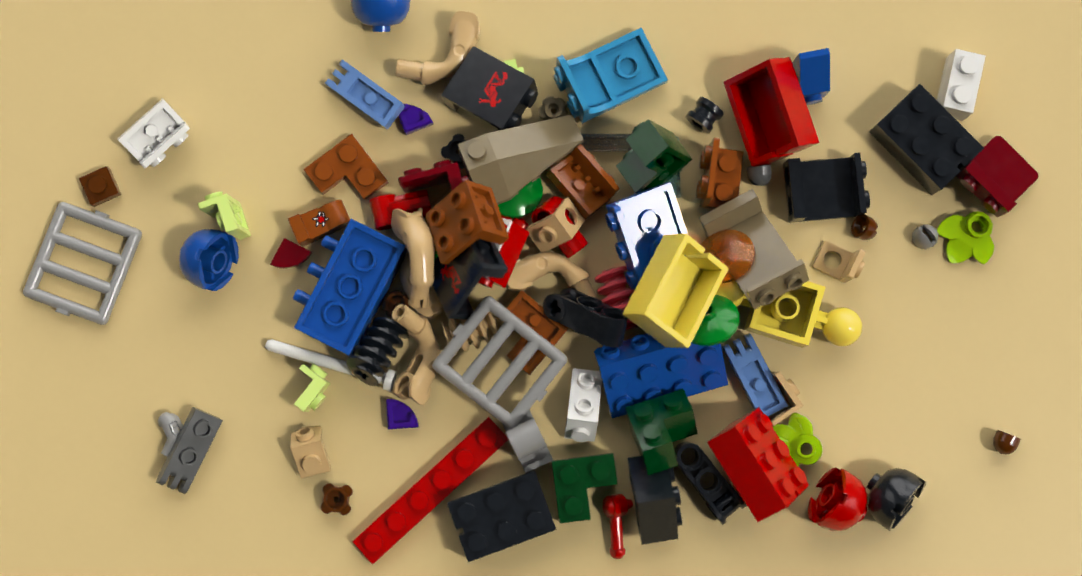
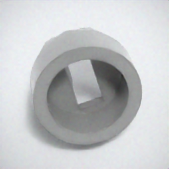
(921, 239)

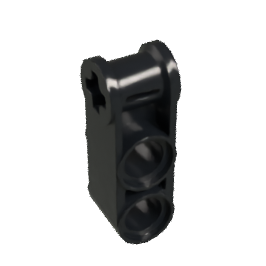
(587, 316)
(721, 496)

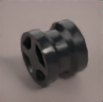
(704, 115)

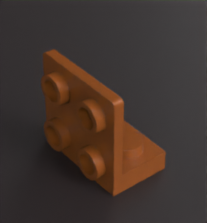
(720, 176)
(464, 217)

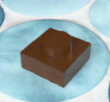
(100, 186)

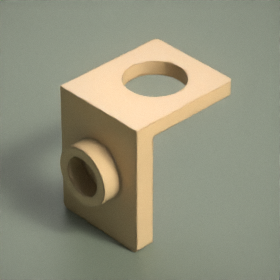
(555, 228)
(850, 265)
(790, 393)

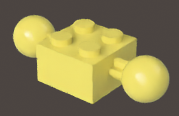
(795, 316)

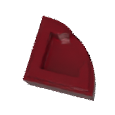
(290, 255)

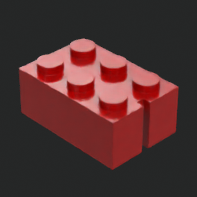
(771, 111)
(758, 464)

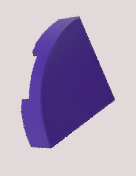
(414, 119)
(400, 415)

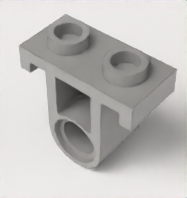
(528, 443)

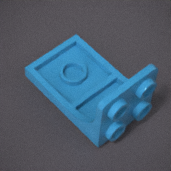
(609, 75)

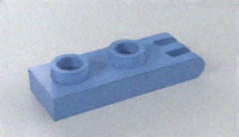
(366, 95)
(755, 376)

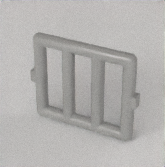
(54, 236)
(510, 324)

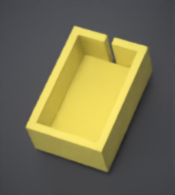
(675, 291)

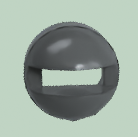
(760, 174)

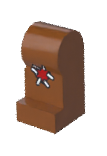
(319, 222)

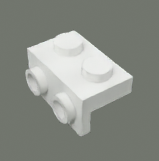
(154, 134)

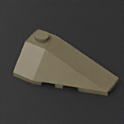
(518, 155)

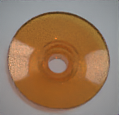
(738, 252)

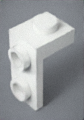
(583, 405)

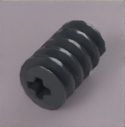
(374, 349)

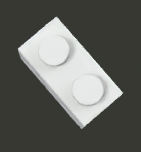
(960, 83)

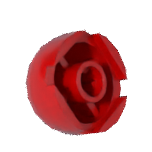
(840, 501)

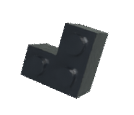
(655, 502)

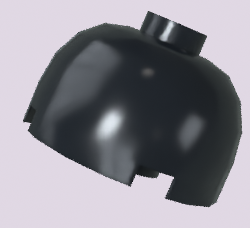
(892, 495)

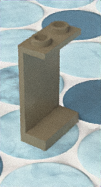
(774, 266)

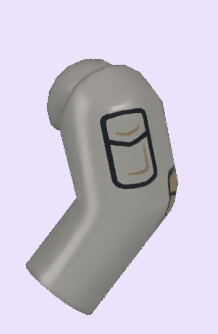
(171, 426)

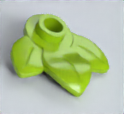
(964, 240)
(795, 435)

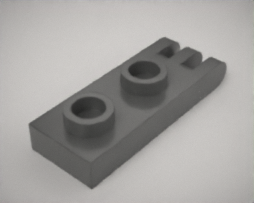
(189, 450)

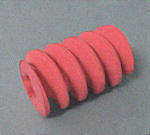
(615, 290)

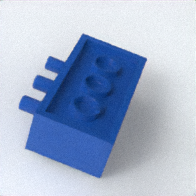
(349, 286)

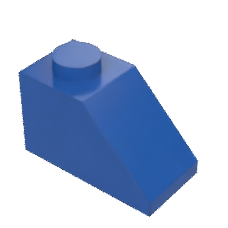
(813, 74)

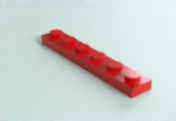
(430, 490)

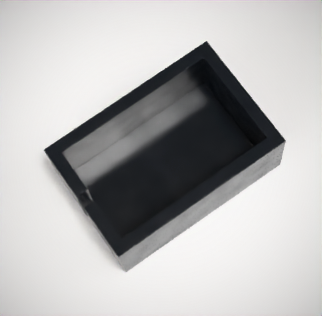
(926, 140)
(501, 516)

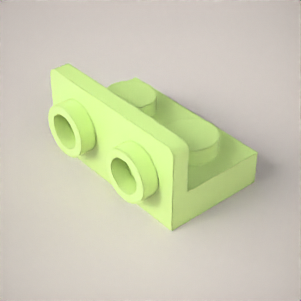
(227, 212)

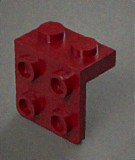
(443, 172)
(998, 176)

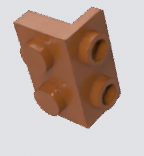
(583, 181)

